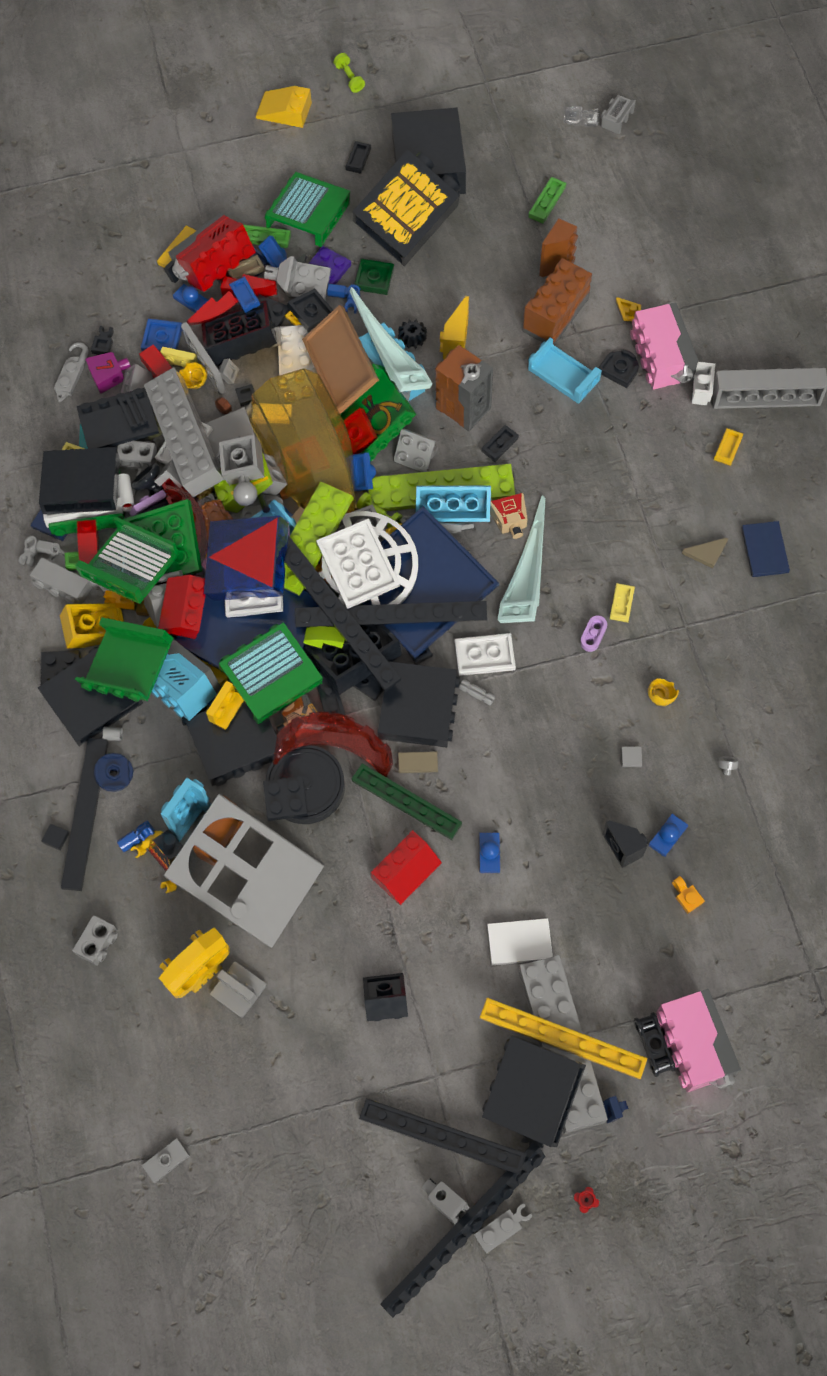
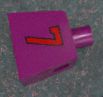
(106, 370)

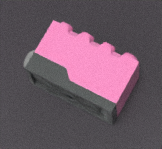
(664, 346)
(698, 1042)

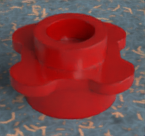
(587, 1193)

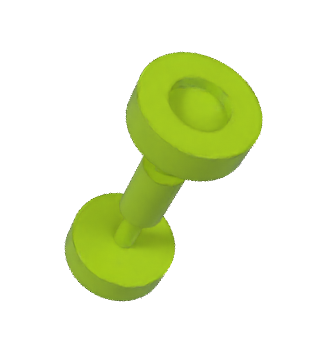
(356, 83)
(364, 502)

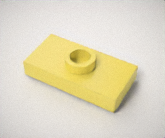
(622, 602)

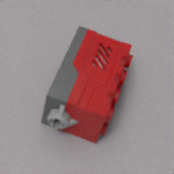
(211, 252)

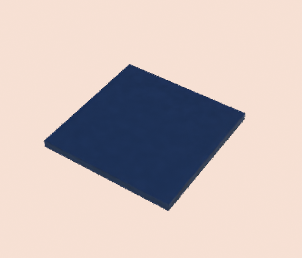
(443, 575)
(224, 635)

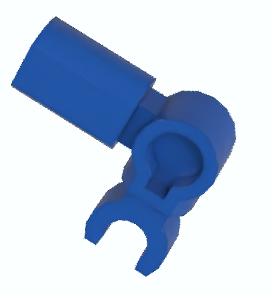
(342, 291)
(133, 837)

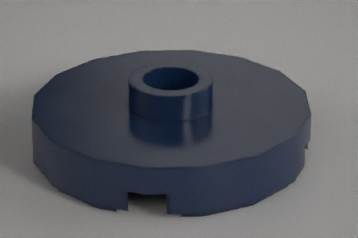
(117, 763)

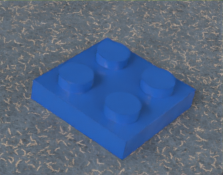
(161, 334)

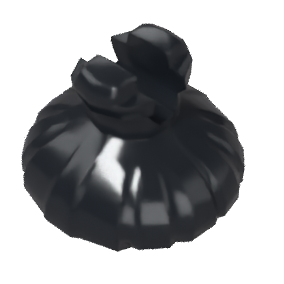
(146, 480)

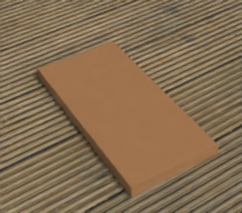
(340, 358)

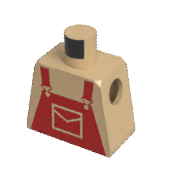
(510, 514)

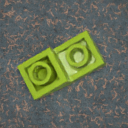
(318, 635)

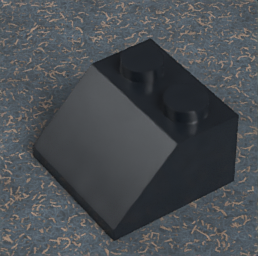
(625, 842)
(385, 997)

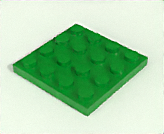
(177, 524)

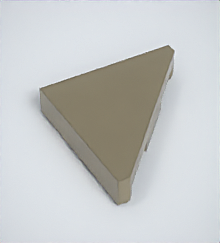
(706, 553)

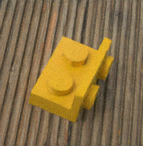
(224, 706)

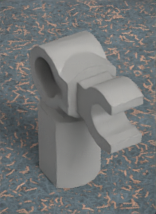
(33, 545)

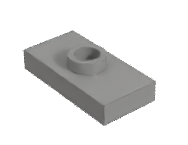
(165, 1160)

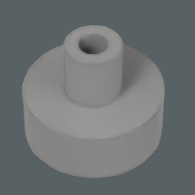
(728, 764)

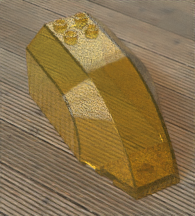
(304, 434)

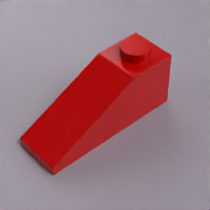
(87, 540)

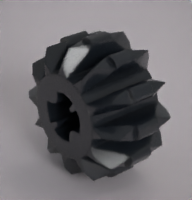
(412, 333)

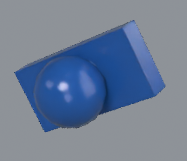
(272, 251)
(244, 294)
(190, 297)
(363, 472)
(668, 835)
(489, 852)

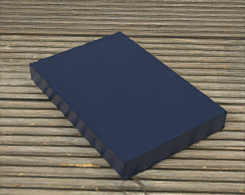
(765, 549)

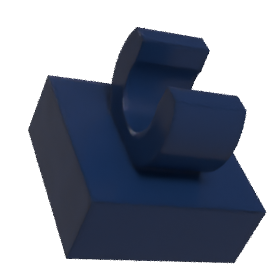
(614, 1108)

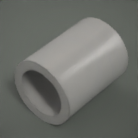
(113, 733)

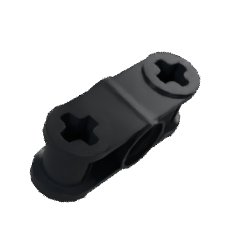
(659, 1056)

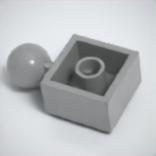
(240, 463)

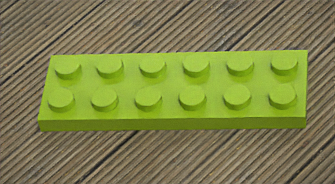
(317, 521)

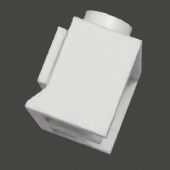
(703, 383)

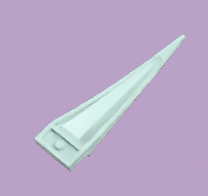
(399, 365)
(524, 589)

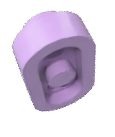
(592, 634)

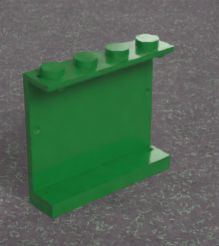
(127, 660)

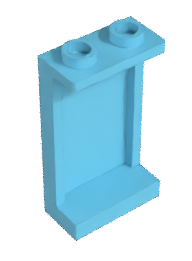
(563, 371)

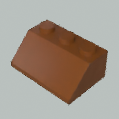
(558, 245)
(221, 832)

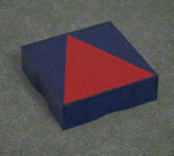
(246, 558)

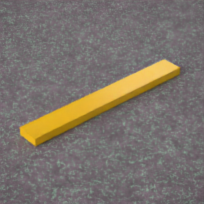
(563, 1038)

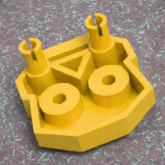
(195, 963)

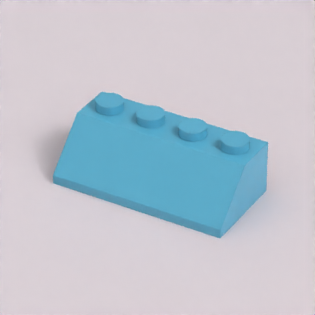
(455, 503)

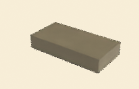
(248, 267)
(418, 762)

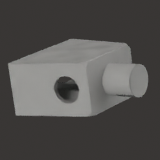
(452, 1207)

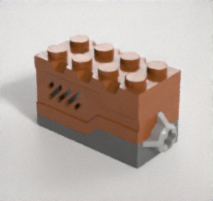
(557, 302)
(463, 387)

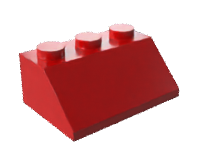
(183, 606)
(405, 867)

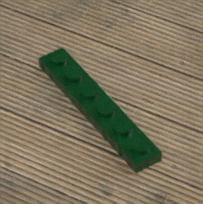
(407, 801)

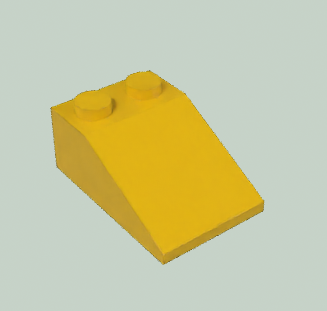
(285, 106)
(455, 329)
(82, 621)

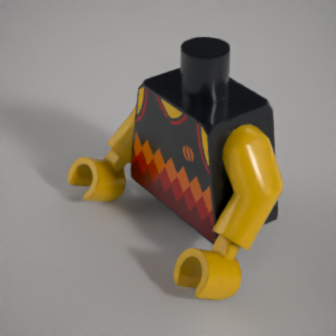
(164, 849)

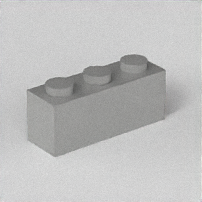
(60, 582)

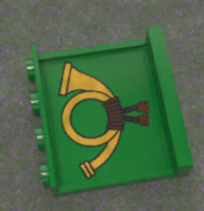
(385, 409)

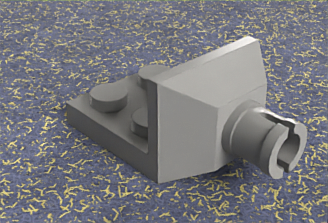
(299, 277)

